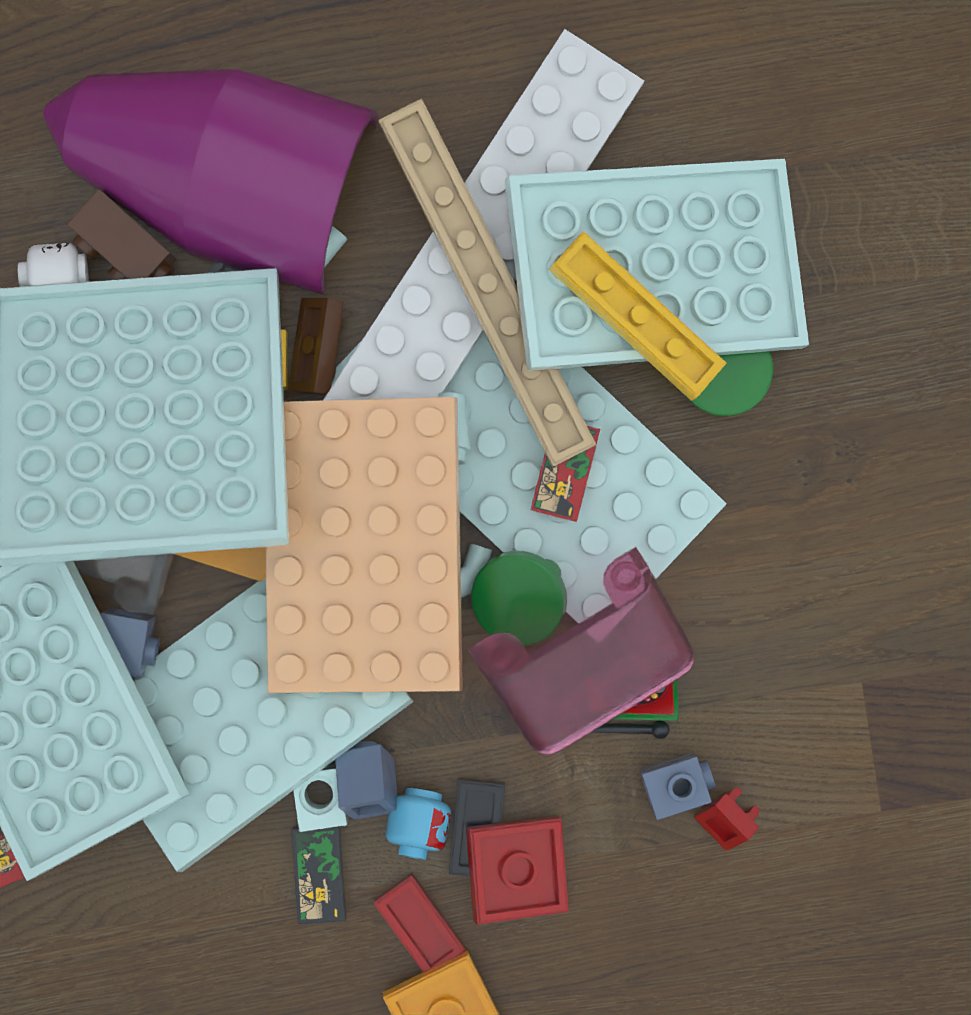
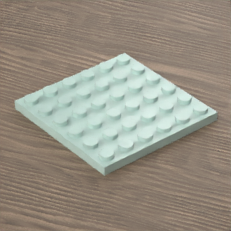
(141, 417)

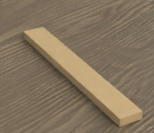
(483, 278)

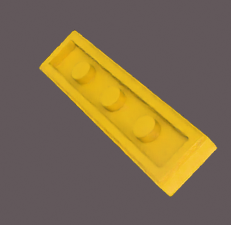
(637, 316)

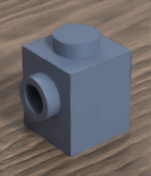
(133, 638)
(366, 781)
(677, 785)

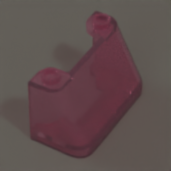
(594, 666)

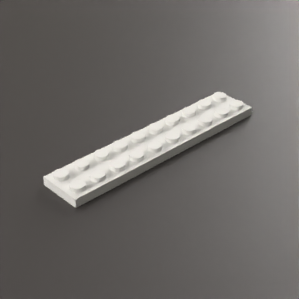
(551, 129)

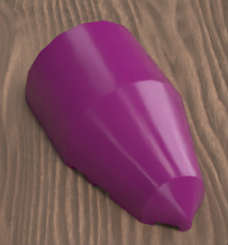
(216, 161)

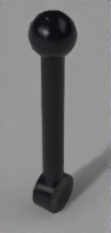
(659, 729)

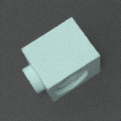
(319, 816)

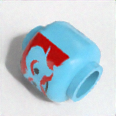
(418, 823)

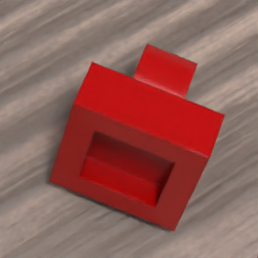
(727, 821)

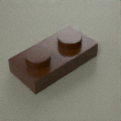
(316, 346)

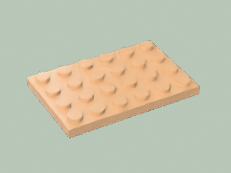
(372, 549)

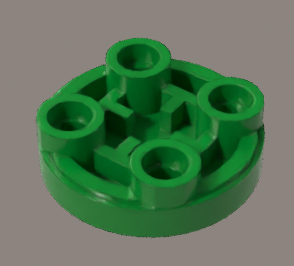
(737, 385)
(519, 596)

